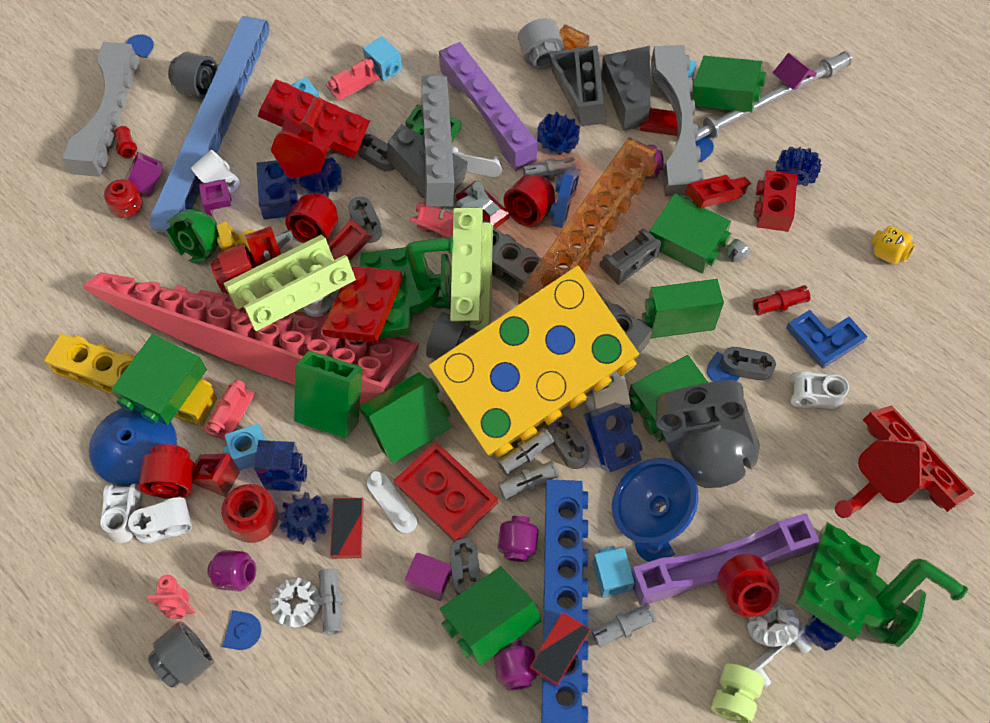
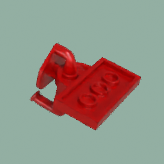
(309, 129)
(902, 465)

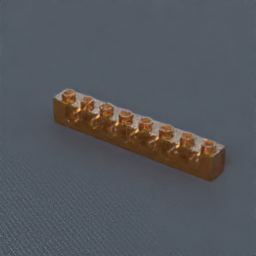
(624, 172)

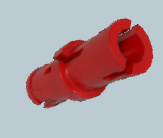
(781, 300)

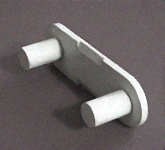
(480, 165)
(391, 502)
(767, 656)

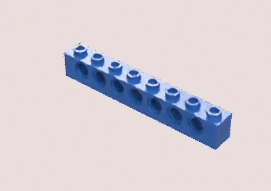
(561, 496)

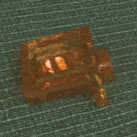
(573, 38)

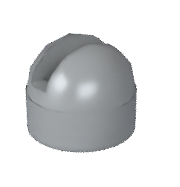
(738, 250)

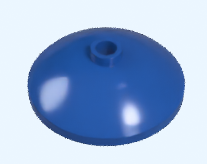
(121, 460)
(645, 491)

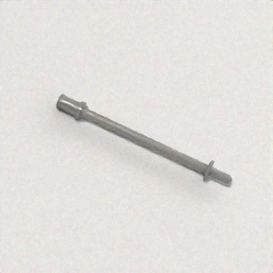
(826, 68)

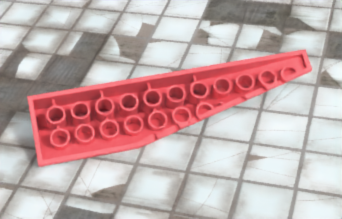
(220, 329)

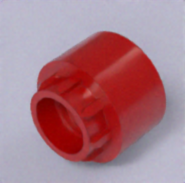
(529, 195)
(312, 217)
(231, 264)
(166, 472)
(257, 526)
(748, 585)

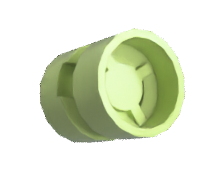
(738, 693)

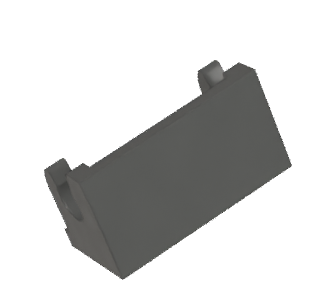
(631, 257)

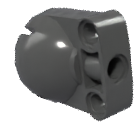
(709, 431)

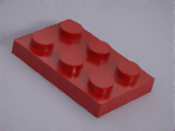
(363, 305)
(446, 492)

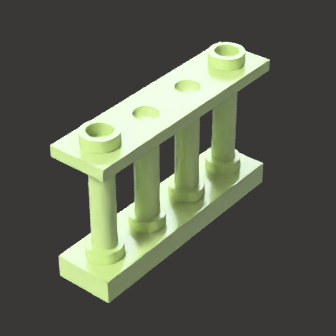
(471, 268)
(289, 282)

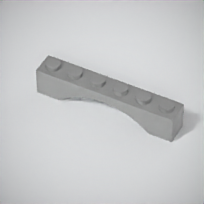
(671, 76)
(437, 141)
(89, 148)

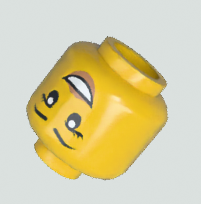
(893, 245)

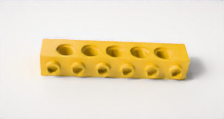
(69, 351)

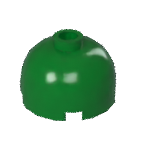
(193, 234)

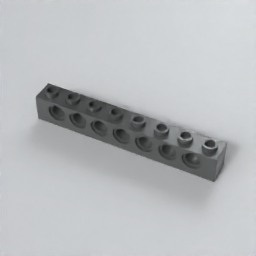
(525, 260)

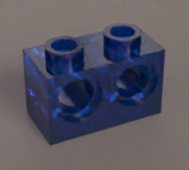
(275, 190)
(607, 440)
(280, 466)

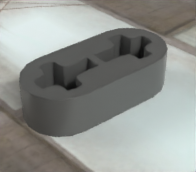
(375, 154)
(369, 218)
(747, 363)
(573, 438)
(457, 567)

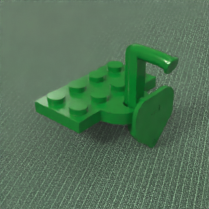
(419, 283)
(847, 592)

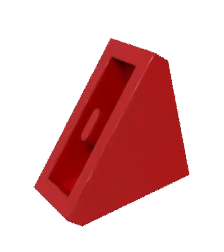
(215, 473)

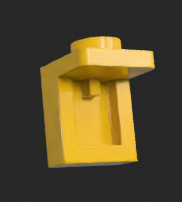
(229, 237)

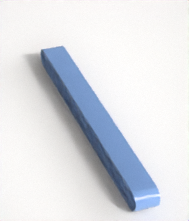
(212, 119)

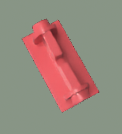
(354, 80)
(429, 220)
(229, 410)
(171, 598)

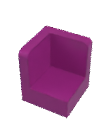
(793, 71)
(144, 172)
(215, 196)
(428, 576)

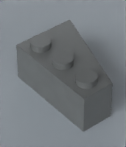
(581, 82)
(628, 84)
(407, 155)

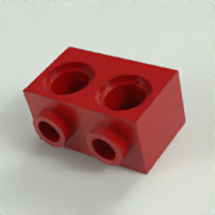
(777, 200)

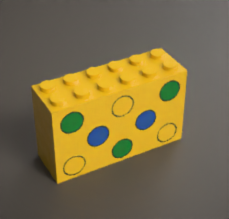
(535, 362)

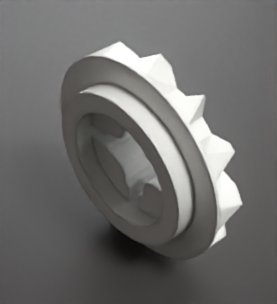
(304, 612)
(779, 633)

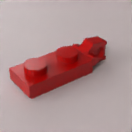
(717, 190)

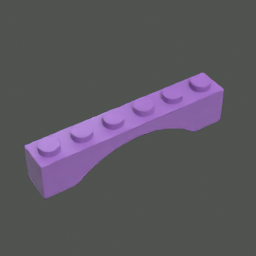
(511, 134)
(685, 573)

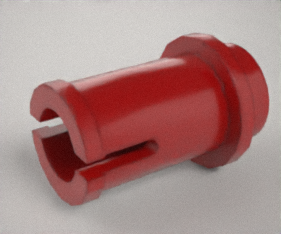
(126, 146)

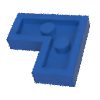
(566, 187)
(822, 343)

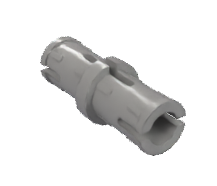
(550, 168)
(509, 462)
(546, 471)
(330, 602)
(623, 625)

